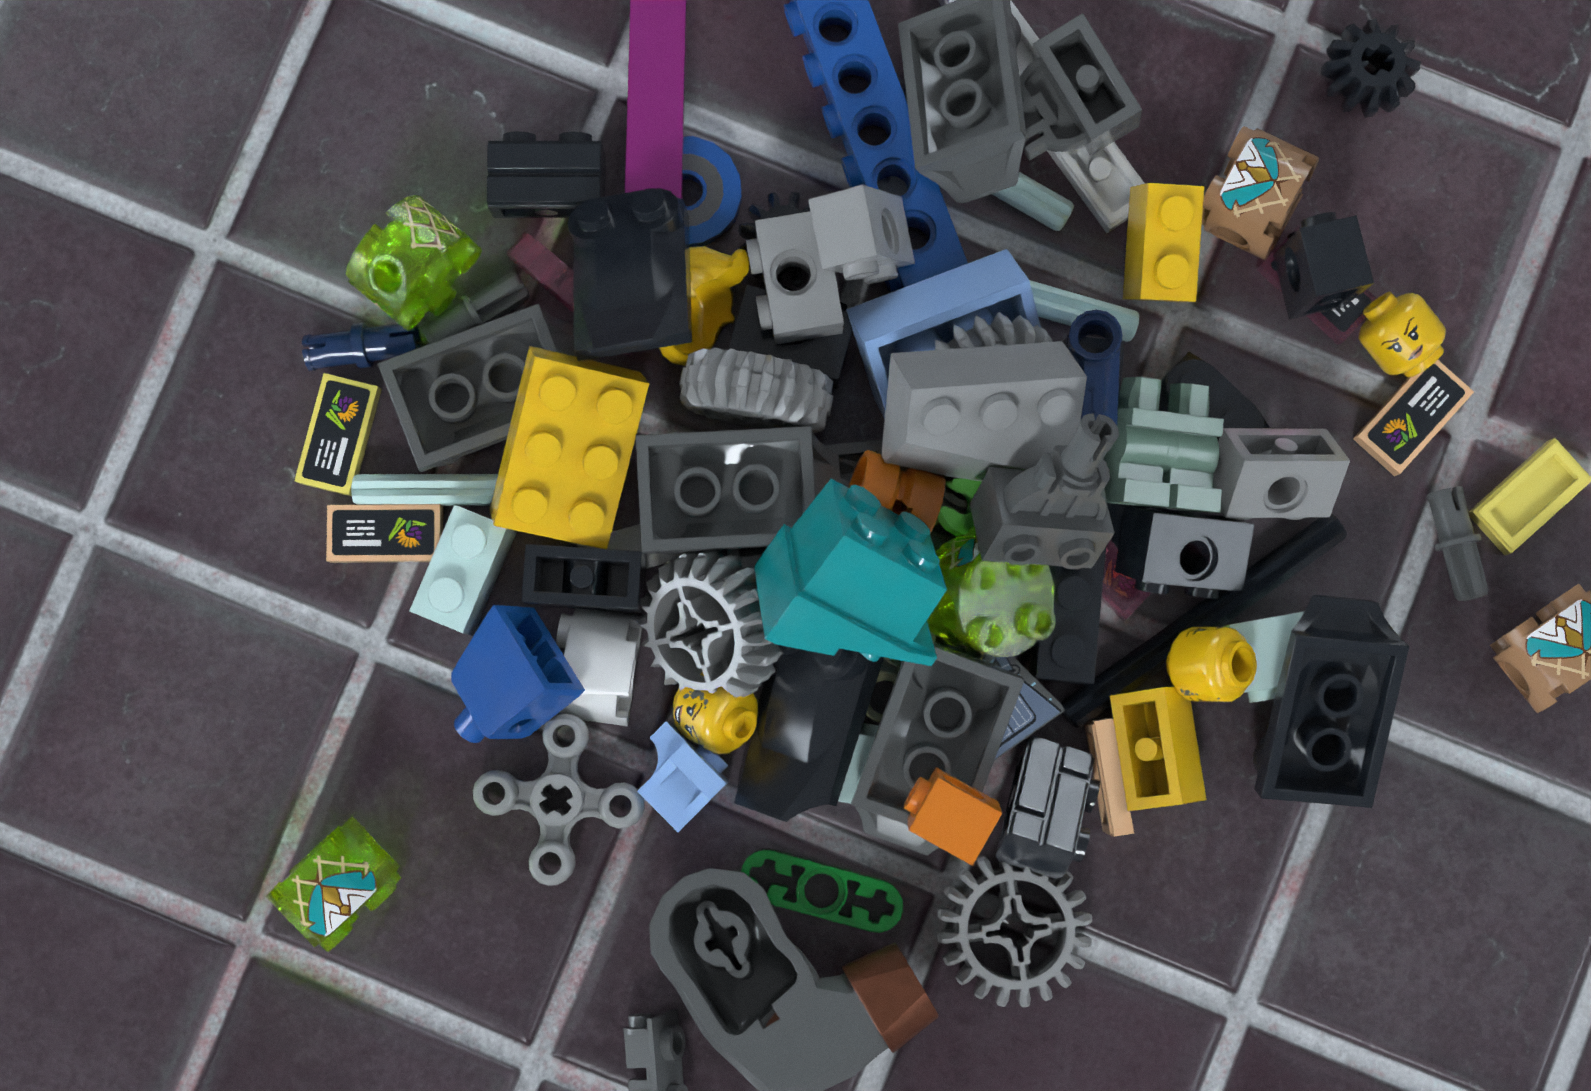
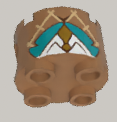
(1258, 193)
(1551, 655)

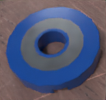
(721, 188)

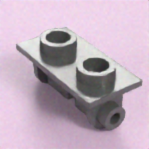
(657, 1046)

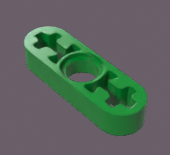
(866, 888)

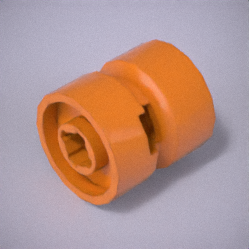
(900, 491)

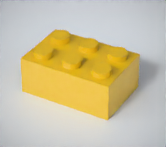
(568, 448)

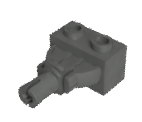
(1074, 94)
(1051, 510)

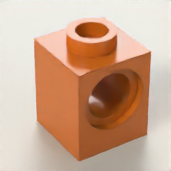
(951, 815)

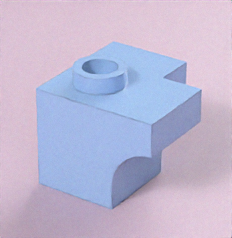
(683, 777)

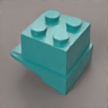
(851, 580)

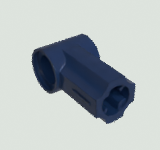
(1100, 368)

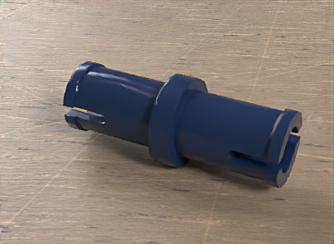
(358, 345)

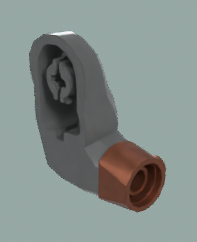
(763, 997)

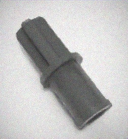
(479, 309)
(1458, 543)

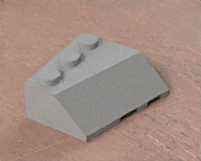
(981, 407)

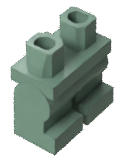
(1164, 455)

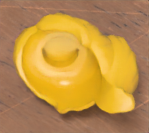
(711, 298)

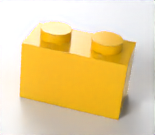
(1163, 242)
(1157, 748)

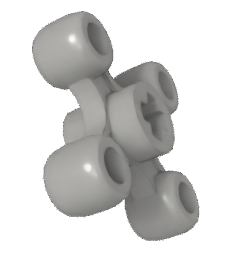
(557, 824)

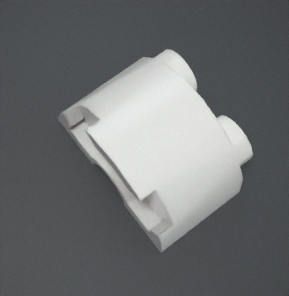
(603, 655)

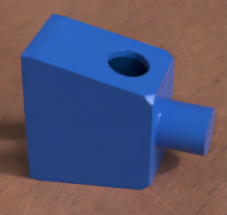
(511, 677)

